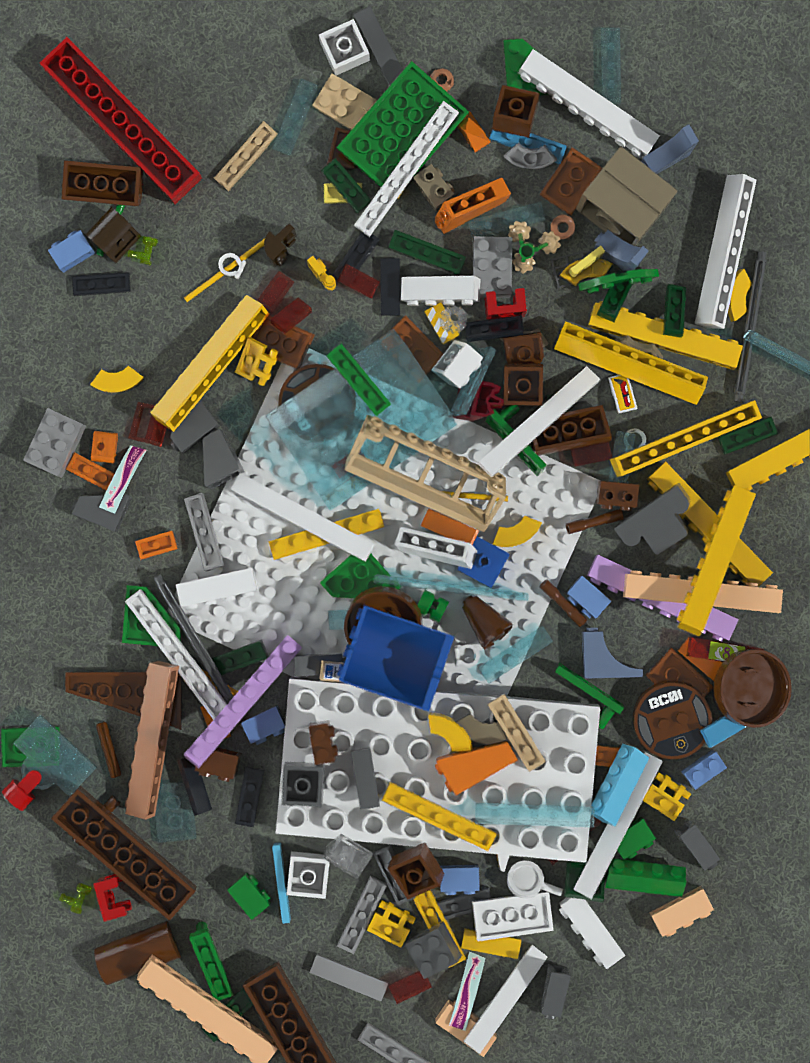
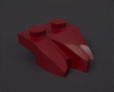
(483, 402)

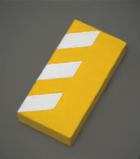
(434, 315)

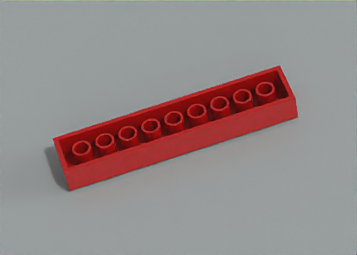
(121, 120)

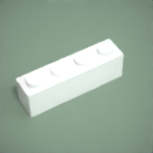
(440, 290)
(436, 547)
(217, 587)
(593, 931)

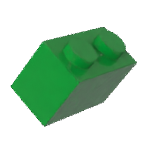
(636, 837)
(249, 895)

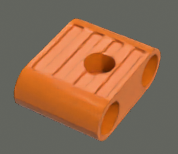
(104, 447)

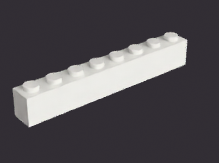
(588, 104)
(725, 251)

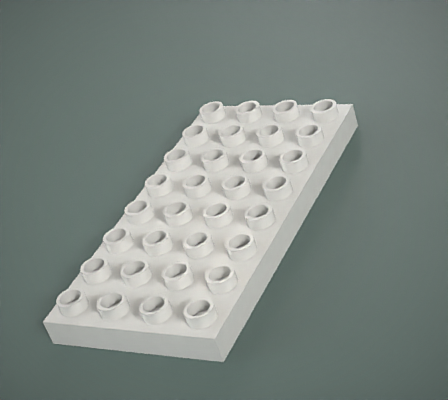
(407, 755)

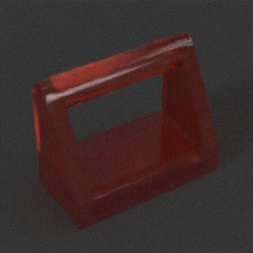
(155, 431)

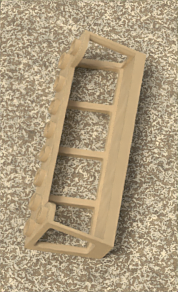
(416, 490)

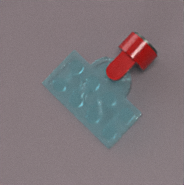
(48, 761)

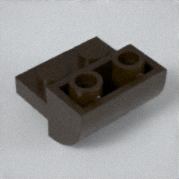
(113, 235)
(276, 245)

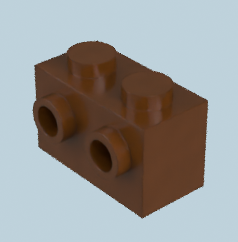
(617, 494)
(322, 743)

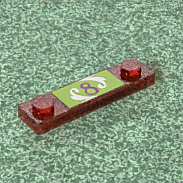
(713, 649)

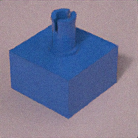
(487, 563)

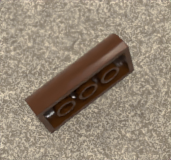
(102, 183)
(574, 431)
(129, 954)

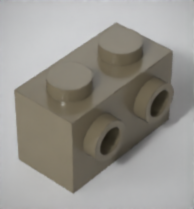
(433, 187)

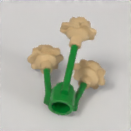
(523, 260)

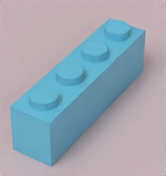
(619, 784)

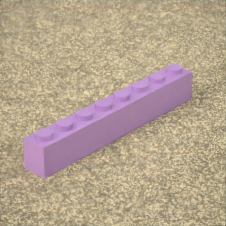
(613, 576)
(242, 701)

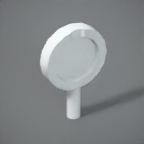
(527, 879)

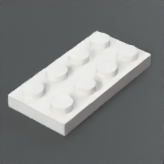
(512, 916)

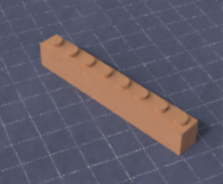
(151, 739)

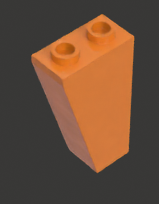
(471, 205)
(471, 767)

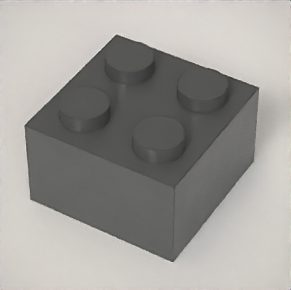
(303, 784)
(433, 950)

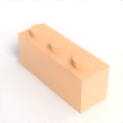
(681, 911)
(443, 1020)

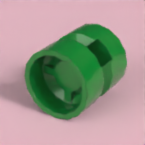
(429, 599)

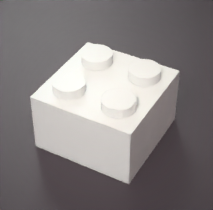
(344, 47)
(457, 364)
(307, 875)

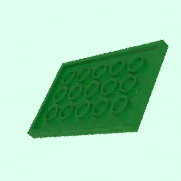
(396, 122)

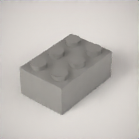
(493, 265)
(54, 443)

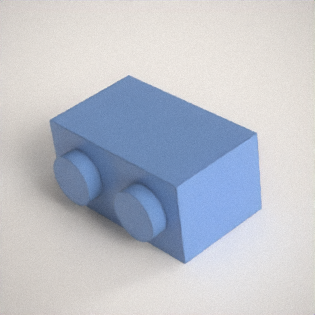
(71, 250)
(588, 597)
(263, 725)
(703, 769)
(460, 878)

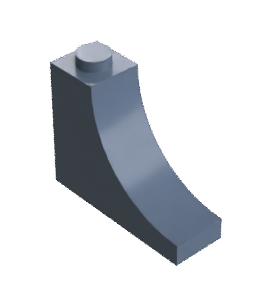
(672, 151)
(620, 252)
(599, 661)

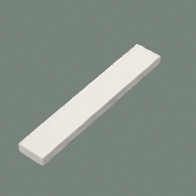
(505, 999)

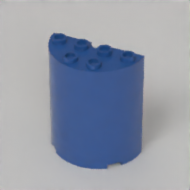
(395, 658)

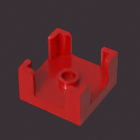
(505, 310)
(106, 898)

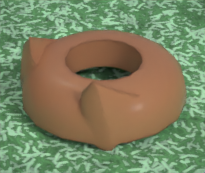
(450, 81)
(563, 219)

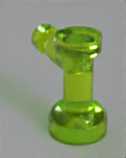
(146, 255)
(76, 904)

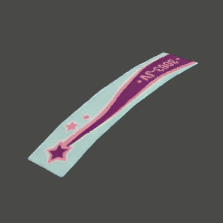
(122, 478)
(467, 991)

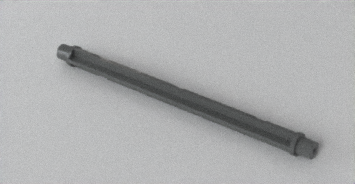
(751, 319)
(193, 638)

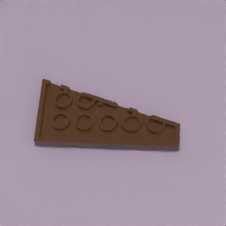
(119, 691)

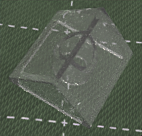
(347, 855)

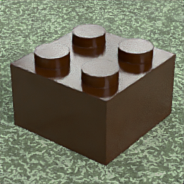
(515, 111)
(523, 384)
(221, 763)
(416, 871)

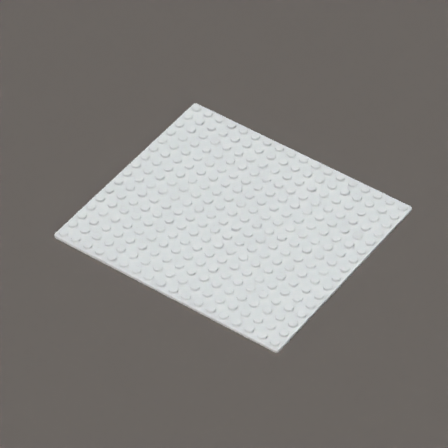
(290, 589)

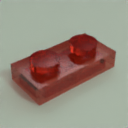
(358, 281)
(275, 291)
(291, 315)
(591, 454)
(409, 986)

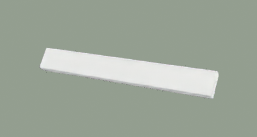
(406, 168)
(538, 422)
(302, 517)
(176, 653)
(613, 835)

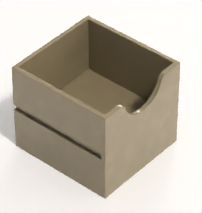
(626, 198)

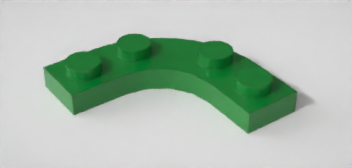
(607, 281)

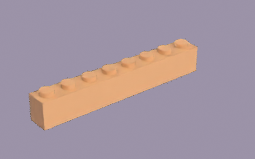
(729, 595)
(206, 1010)

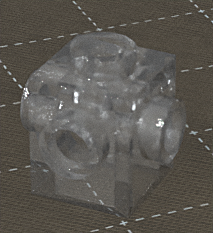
(453, 326)

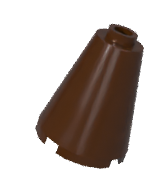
(485, 621)

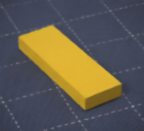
(504, 947)

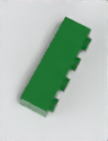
(646, 877)

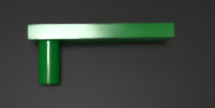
(358, 380)
(499, 424)
(612, 704)
(210, 962)

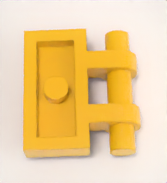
(319, 270)
(251, 358)
(664, 802)
(389, 929)

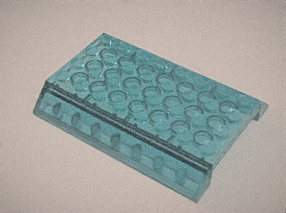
(328, 414)

